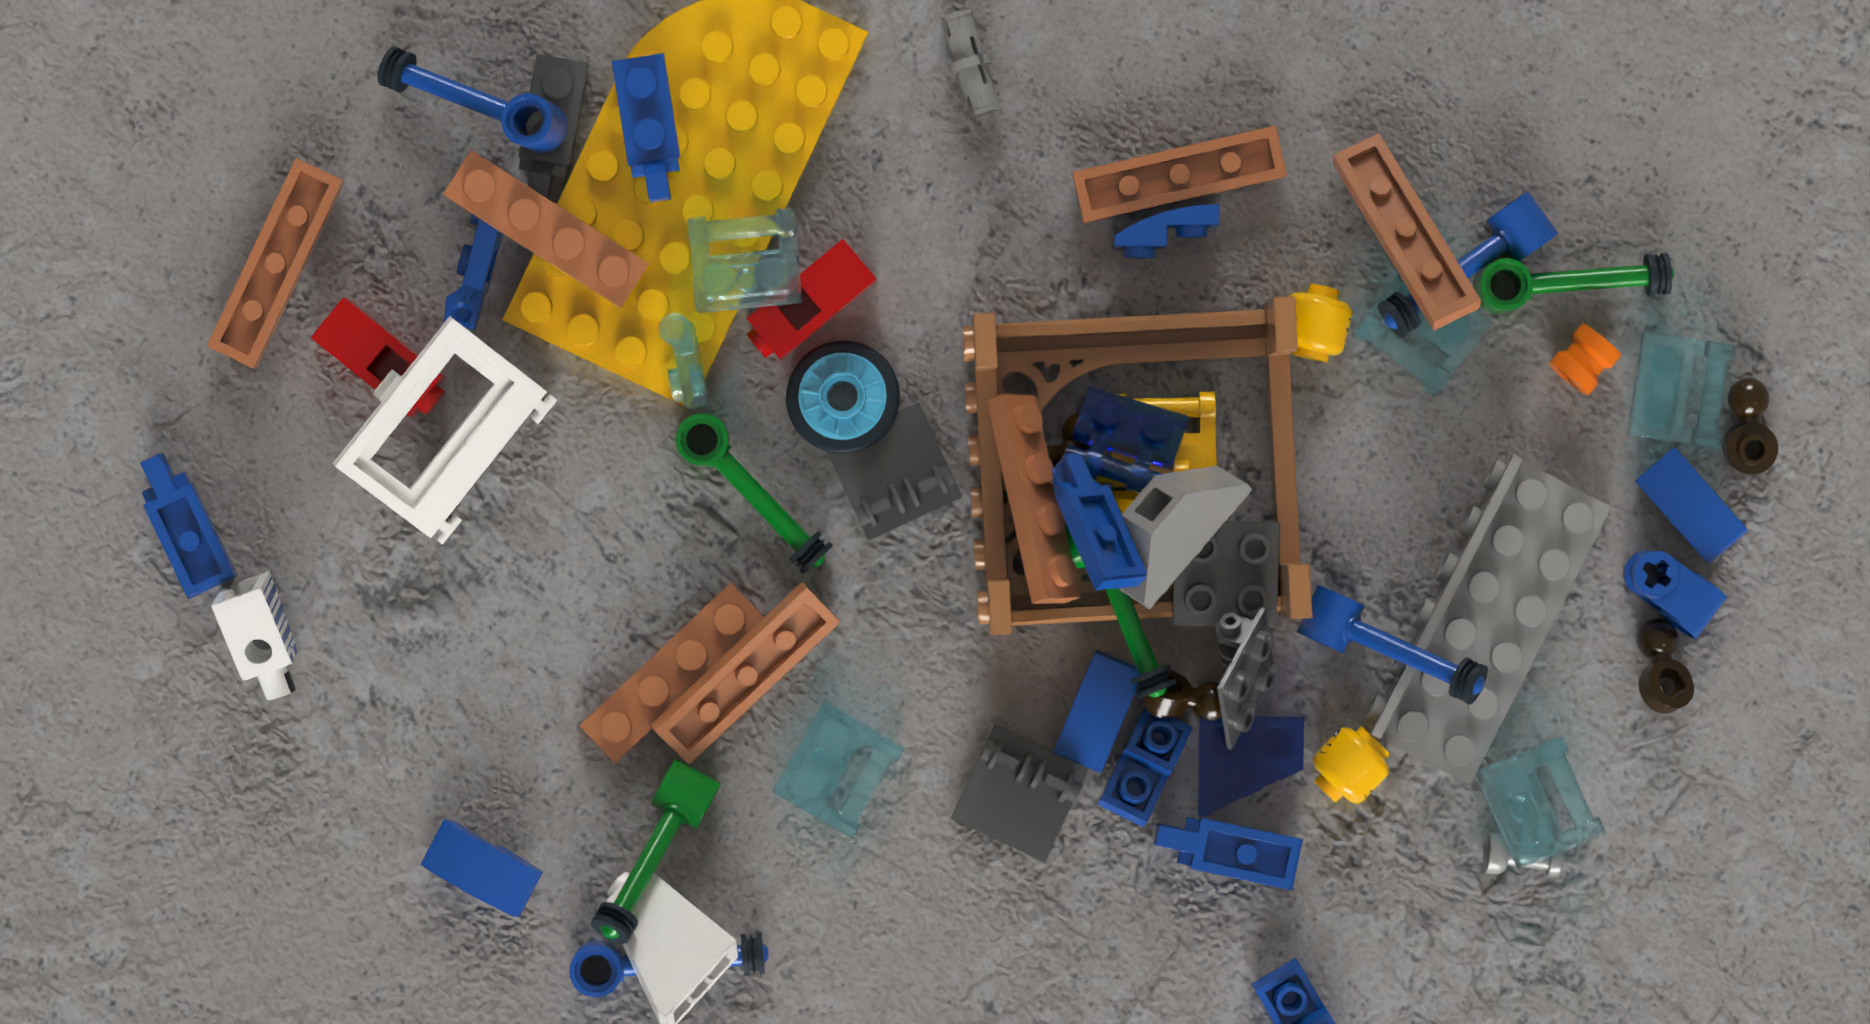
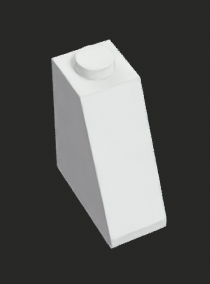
(674, 949)

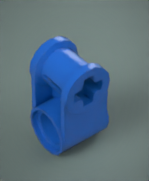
(1680, 594)

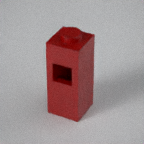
(825, 291)
(371, 351)

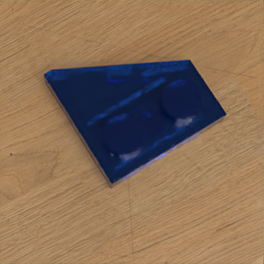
(1259, 758)

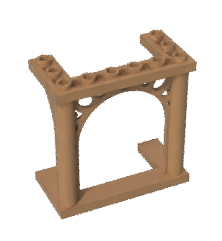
(1102, 343)

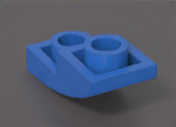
(1151, 233)
(1691, 505)
(1098, 711)
(1144, 767)
(481, 869)
(1291, 996)

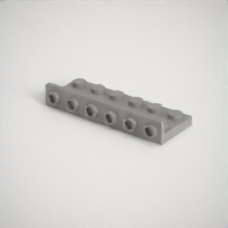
(1490, 608)

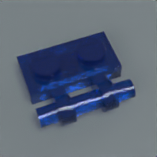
(1128, 429)

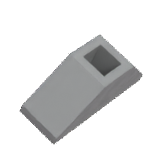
(1176, 520)

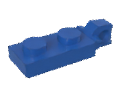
(648, 121)
(477, 267)
(1096, 526)
(185, 529)
(1233, 850)

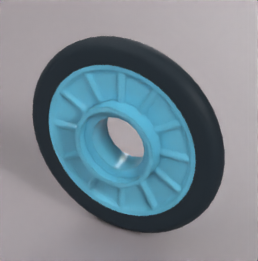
(849, 429)

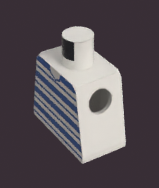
(254, 612)

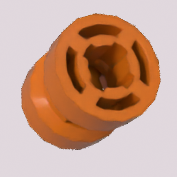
(1584, 359)

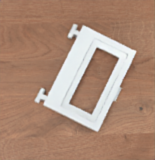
(469, 447)

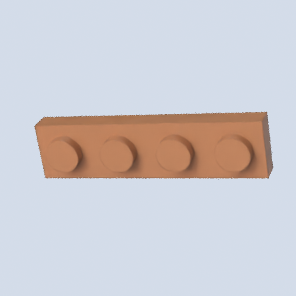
(1179, 174)
(545, 229)
(1406, 232)
(275, 263)
(1032, 499)
(670, 672)
(745, 673)

